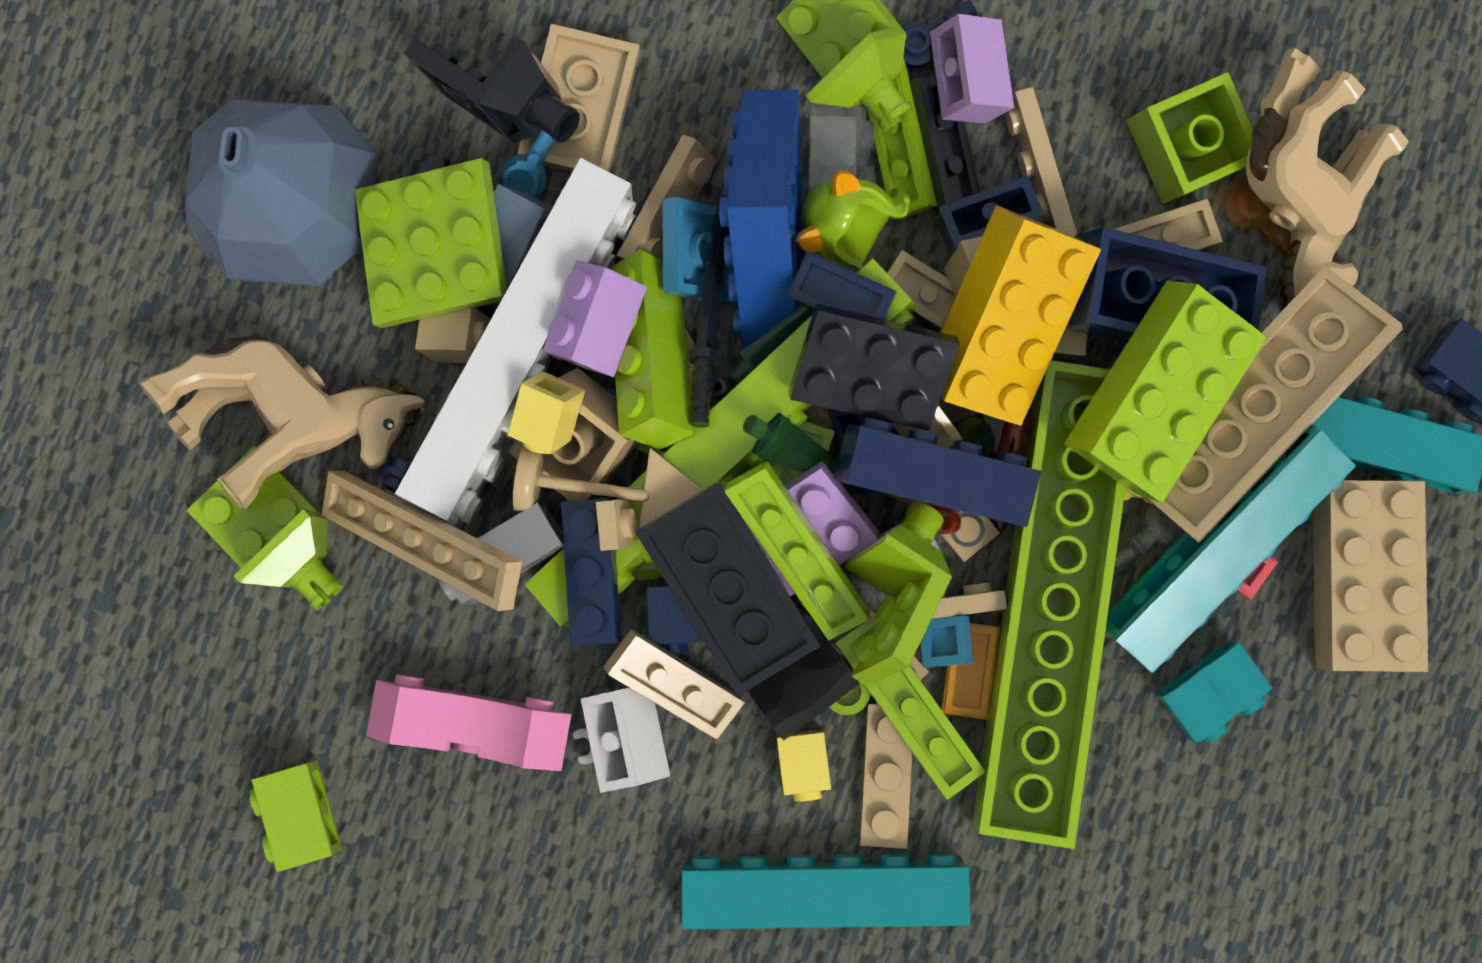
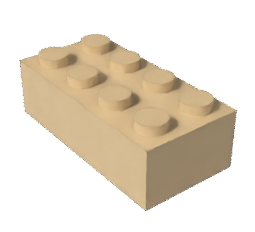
(1371, 577)

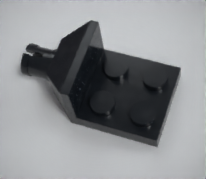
(513, 98)

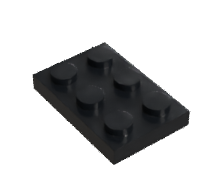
(873, 367)

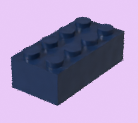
(1135, 270)

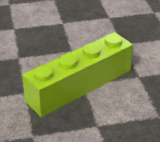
(654, 366)

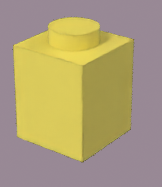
(545, 413)
(804, 765)

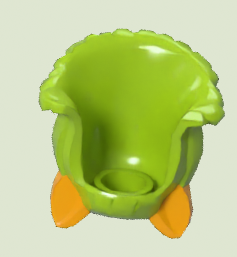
(845, 217)

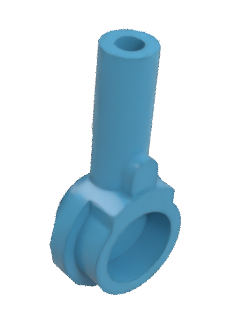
(527, 169)

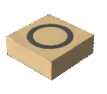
(972, 536)

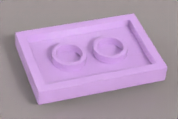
(832, 515)

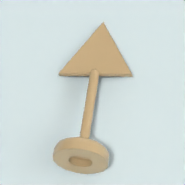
(663, 487)

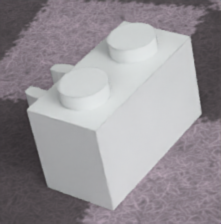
(623, 739)

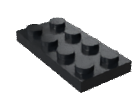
(728, 588)

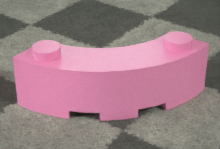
(494, 728)

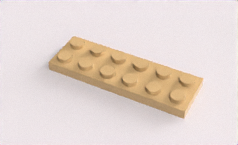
(1299, 371)

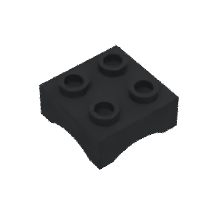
(805, 686)

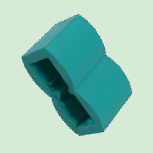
(1215, 692)

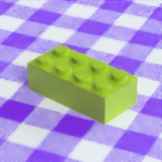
(1165, 389)

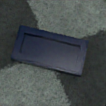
(838, 287)

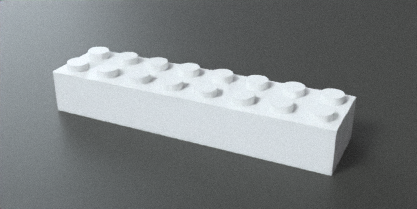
(474, 421)

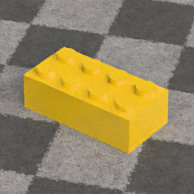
(1013, 313)

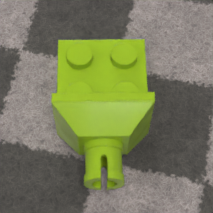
(855, 52)
(274, 539)
(913, 579)

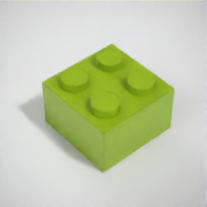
(1193, 137)

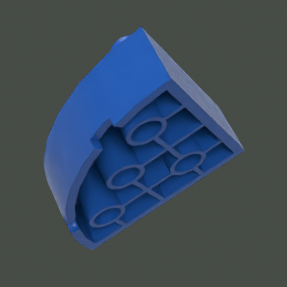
(763, 209)

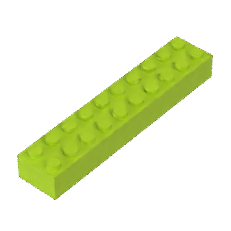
(1051, 628)

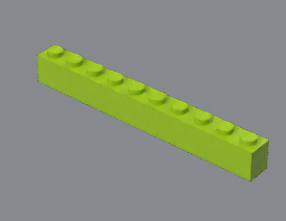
(720, 448)

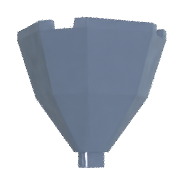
(277, 190)

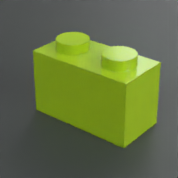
(295, 816)

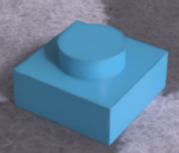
(947, 642)

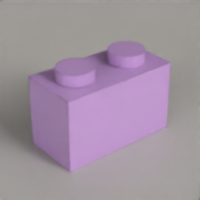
(971, 69)
(594, 318)

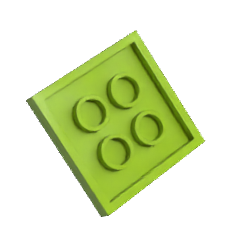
(431, 243)

